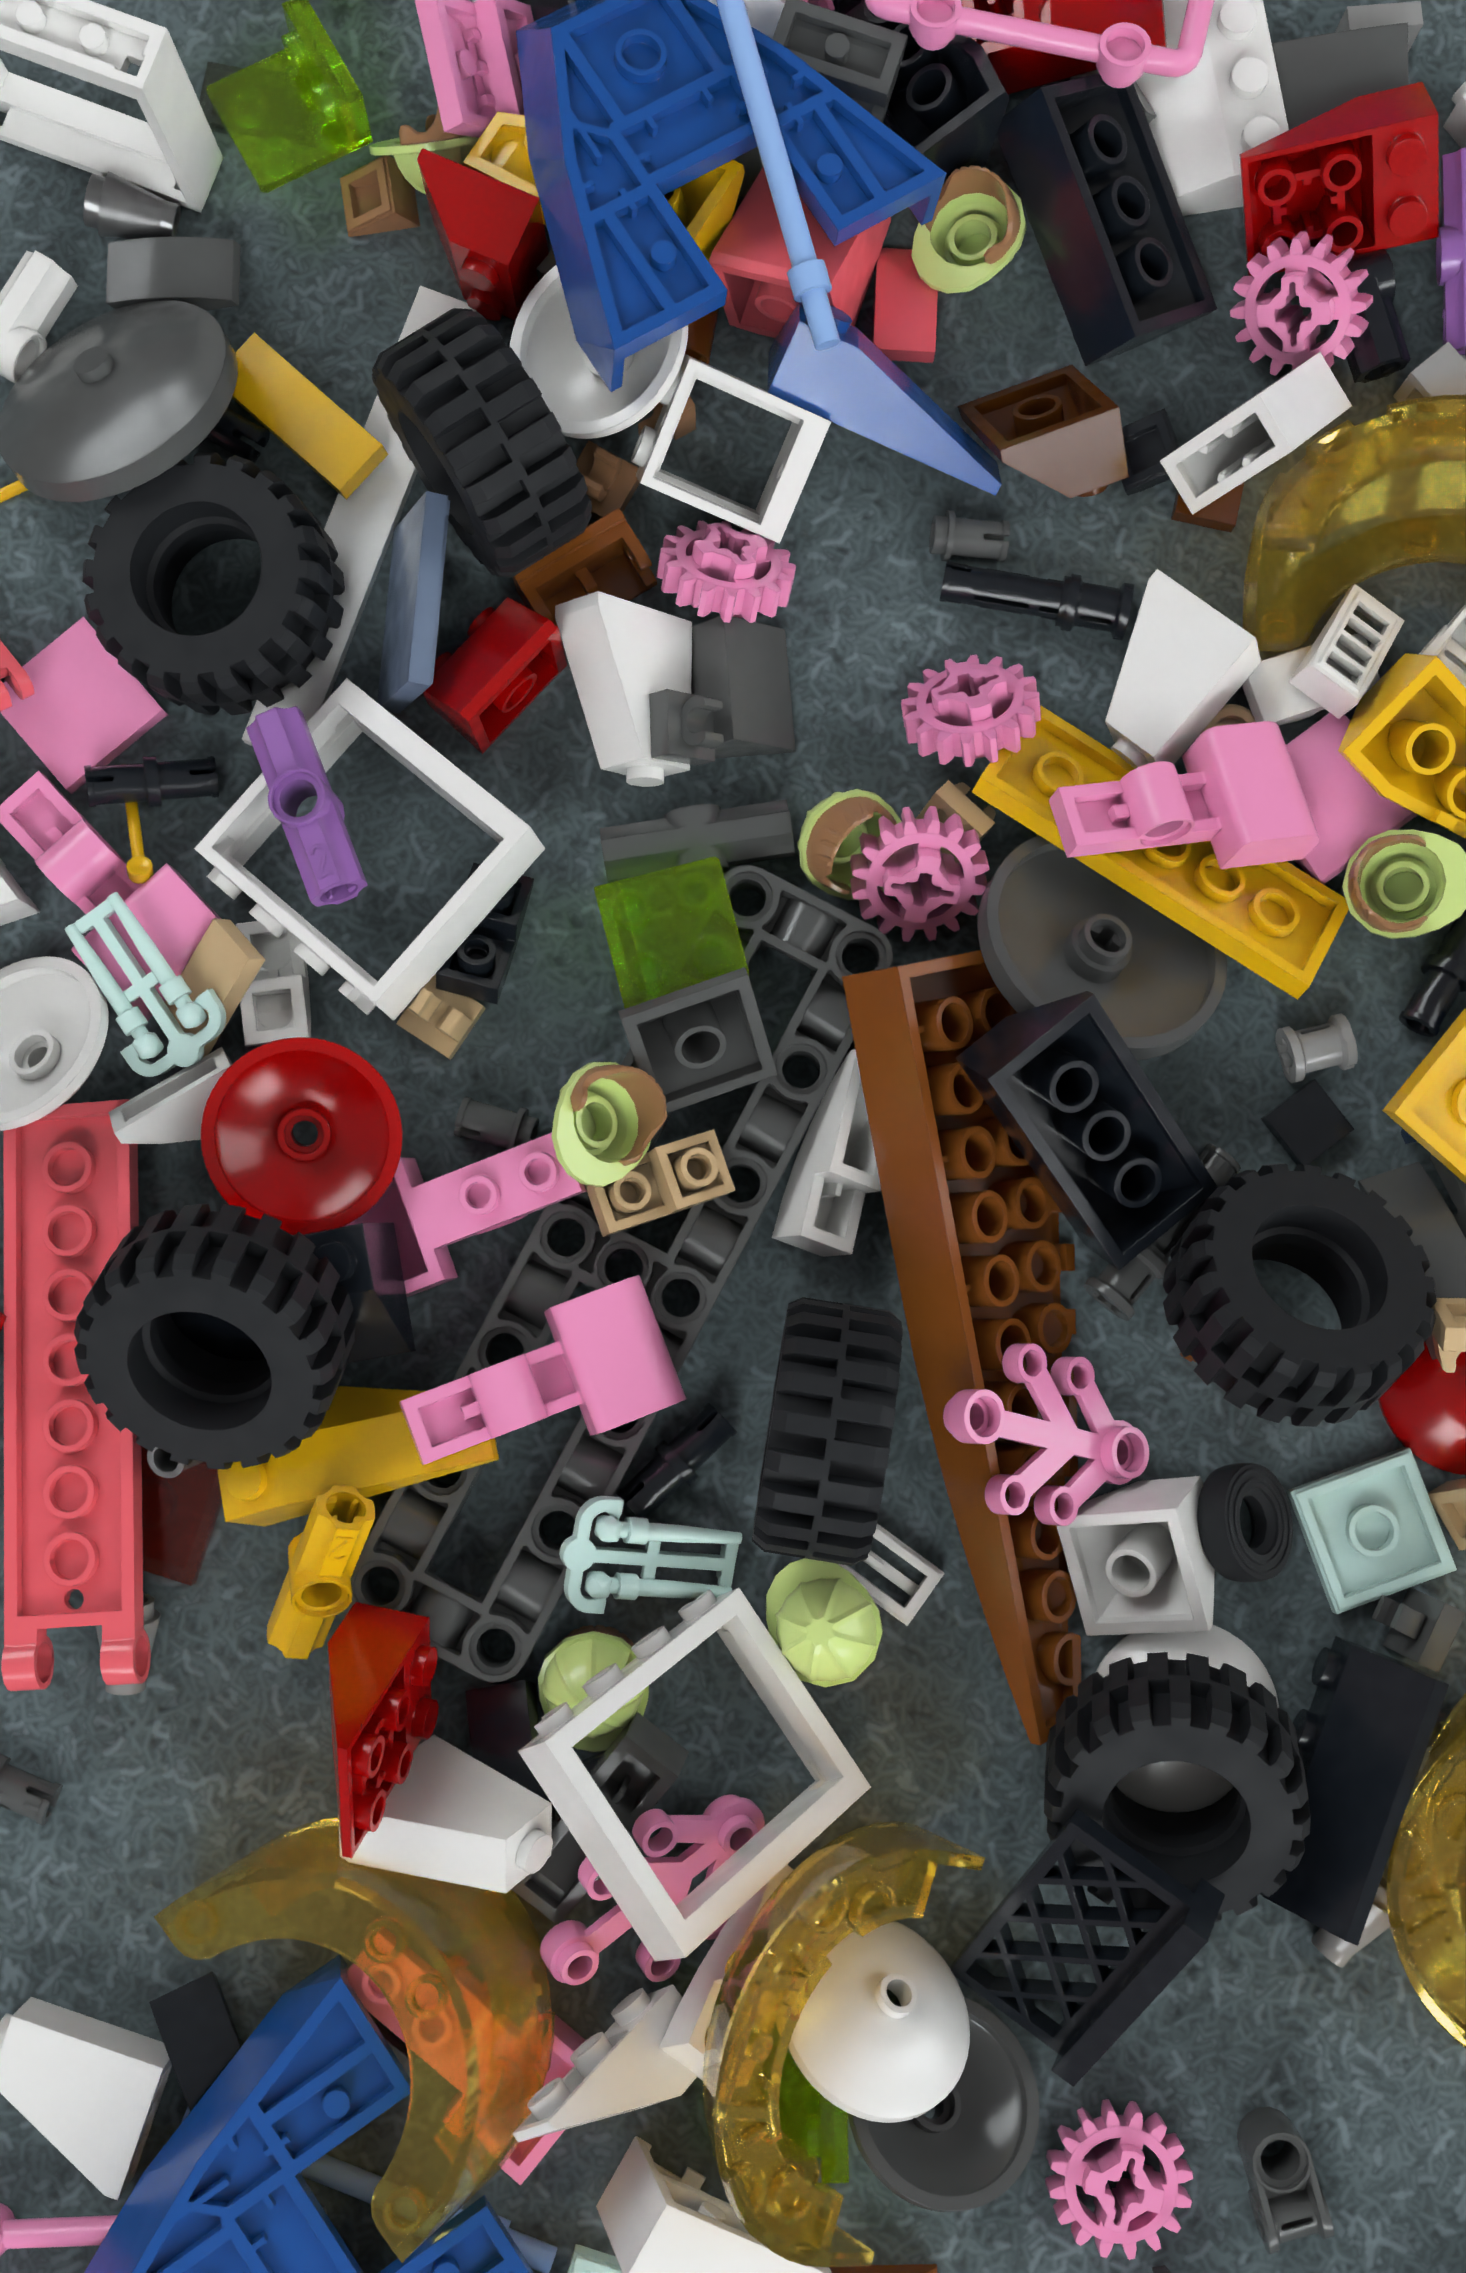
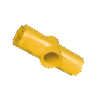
(320, 1571)

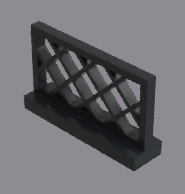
(1136, 1971)

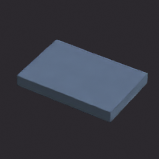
(413, 602)

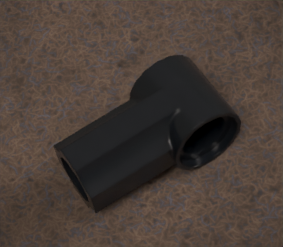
(1382, 345)

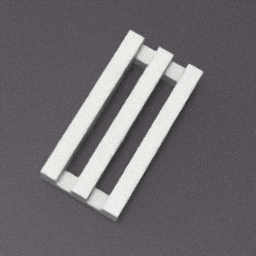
(918, 1593)

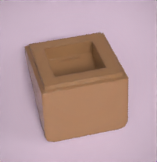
(378, 199)

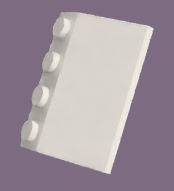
(1218, 107)

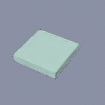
(1371, 1530)

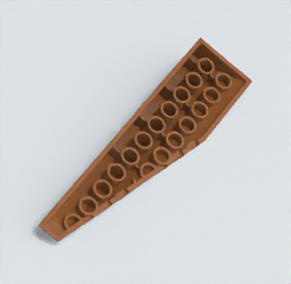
(974, 1276)

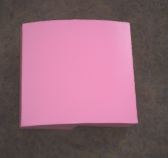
(473, 59)
(1338, 799)

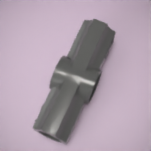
(697, 833)

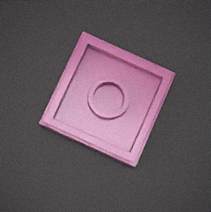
(81, 706)

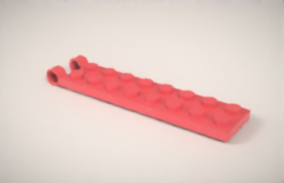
(66, 1466)

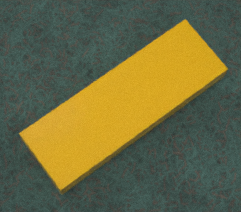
(304, 418)

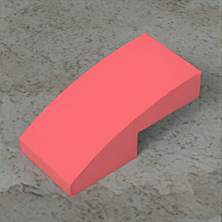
(903, 309)

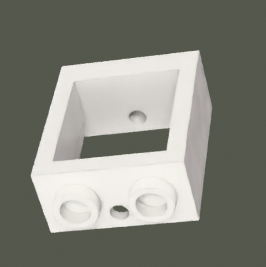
(786, 477)

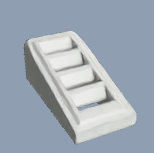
(1324, 682)

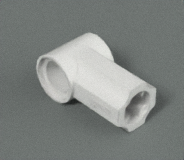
(29, 309)

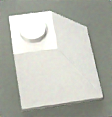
(1141, 1560)

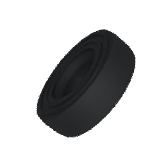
(1220, 1522)

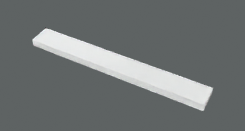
(363, 531)

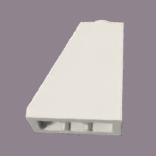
(1256, 433)
(617, 660)
(1175, 673)
(459, 1823)
(84, 2087)

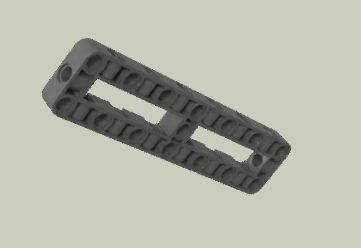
(541, 1278)

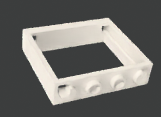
(166, 155)
(251, 822)
(662, 1926)

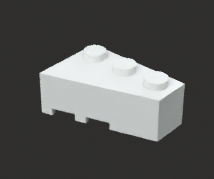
(675, 2227)

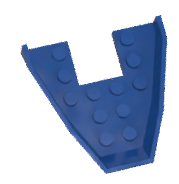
(648, 99)
(230, 2175)

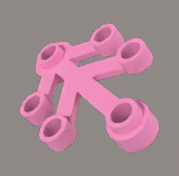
(1113, 1447)
(726, 1825)

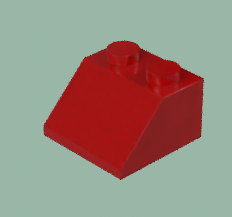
(488, 233)
(496, 672)

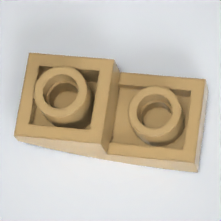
(663, 1184)

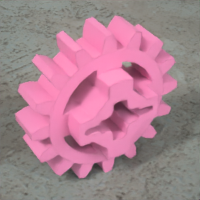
(1278, 325)
(725, 571)
(971, 710)
(916, 872)
(1137, 2204)

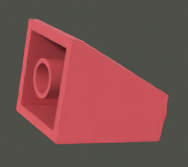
(755, 264)

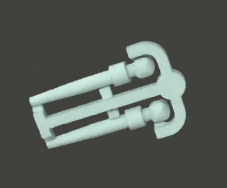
(183, 1048)
(580, 1553)

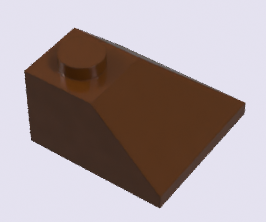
(1054, 431)

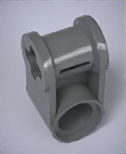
(1282, 2186)

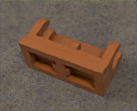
(599, 559)

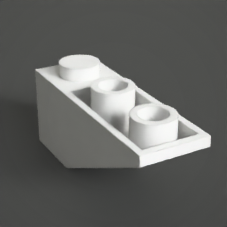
(613, 2069)

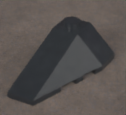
(943, 99)

